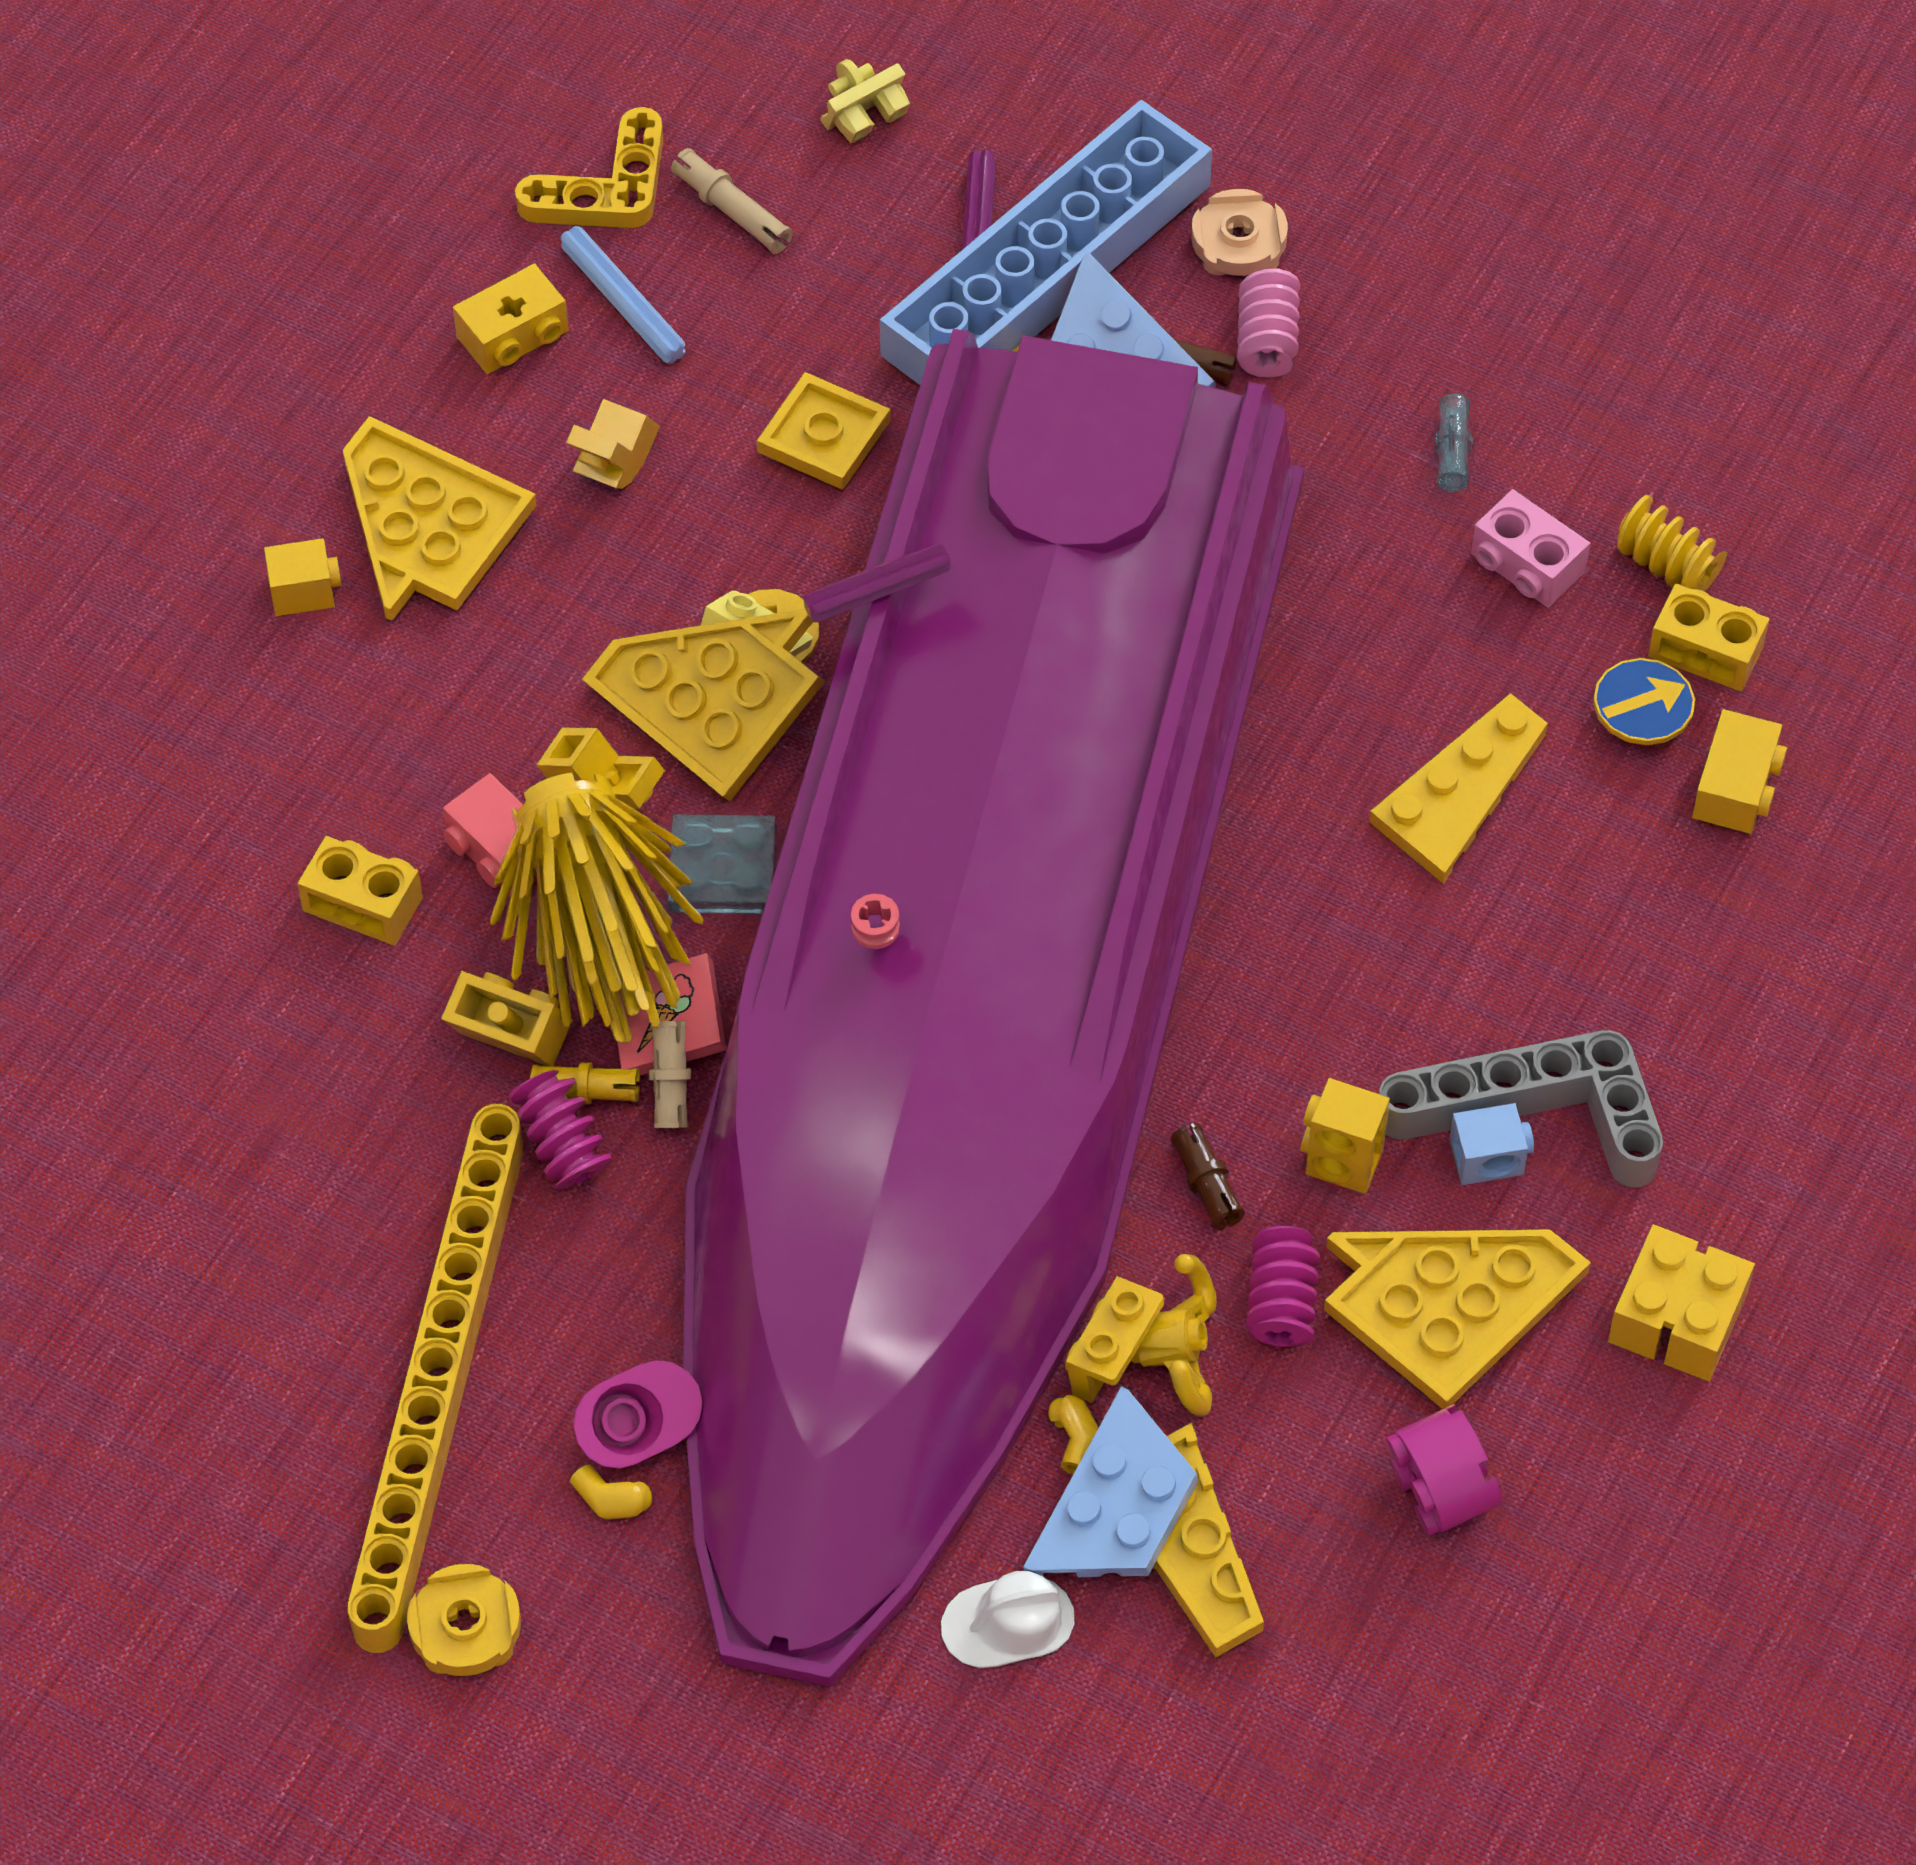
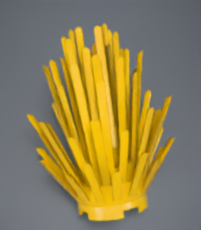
(576, 846)

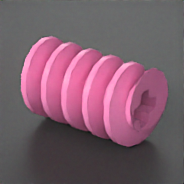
(1268, 322)

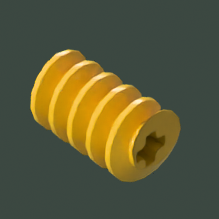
(1666, 549)

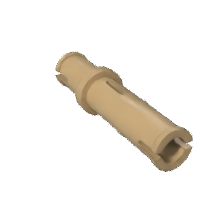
(717, 189)

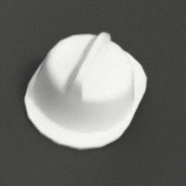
(1007, 1620)

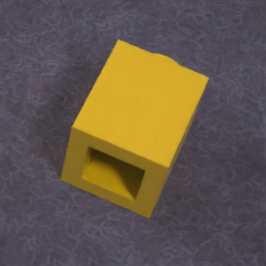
(301, 576)

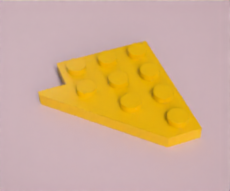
(428, 515)
(1449, 1300)

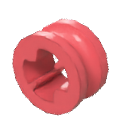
(875, 905)

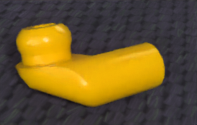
(1079, 1424)
(611, 1499)

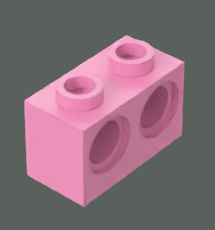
(1530, 548)

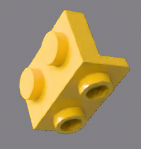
(1111, 1337)

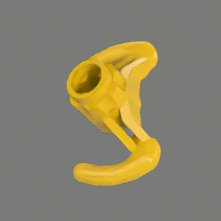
(1181, 1335)

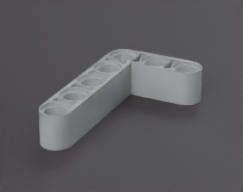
(1536, 1092)

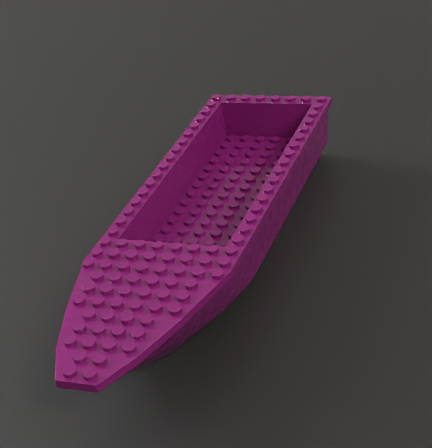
(945, 1128)

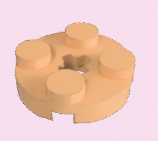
(1239, 255)

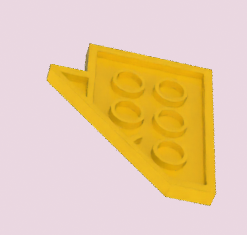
(712, 691)

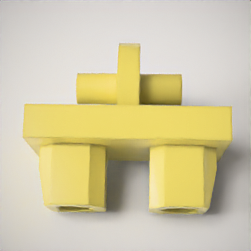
(861, 92)

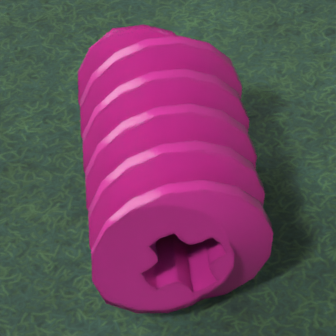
(558, 1129)
(1282, 1287)

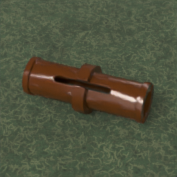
(1207, 1176)

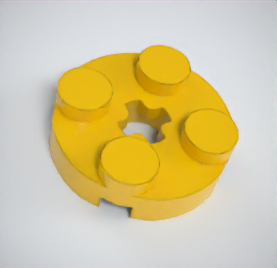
(471, 1650)

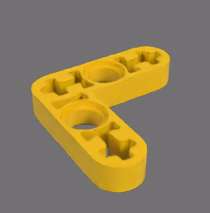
(611, 194)

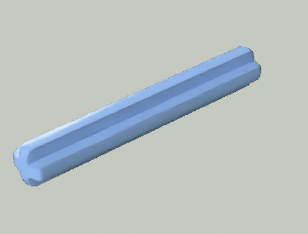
(623, 295)

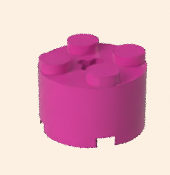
(1444, 1469)

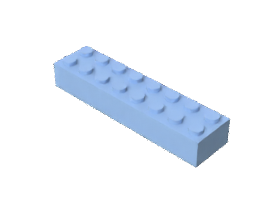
(1025, 263)

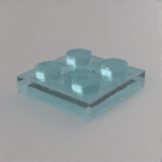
(726, 860)

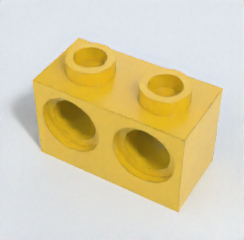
(1707, 643)
(356, 899)
(1345, 1135)

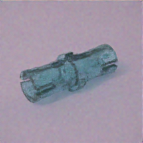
(1453, 462)

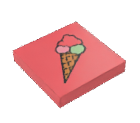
(696, 1006)

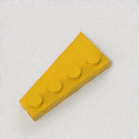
(1450, 797)
(1203, 1564)

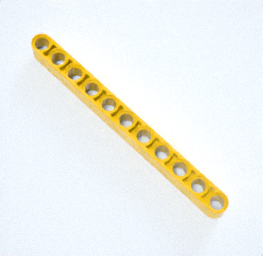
(441, 1394)

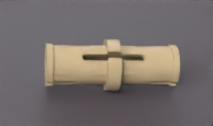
(670, 1075)

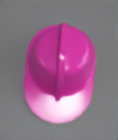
(637, 1414)

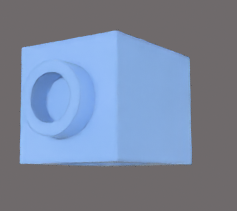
(1490, 1143)

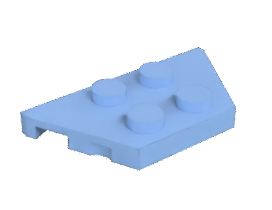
(1110, 319)
(1118, 1500)

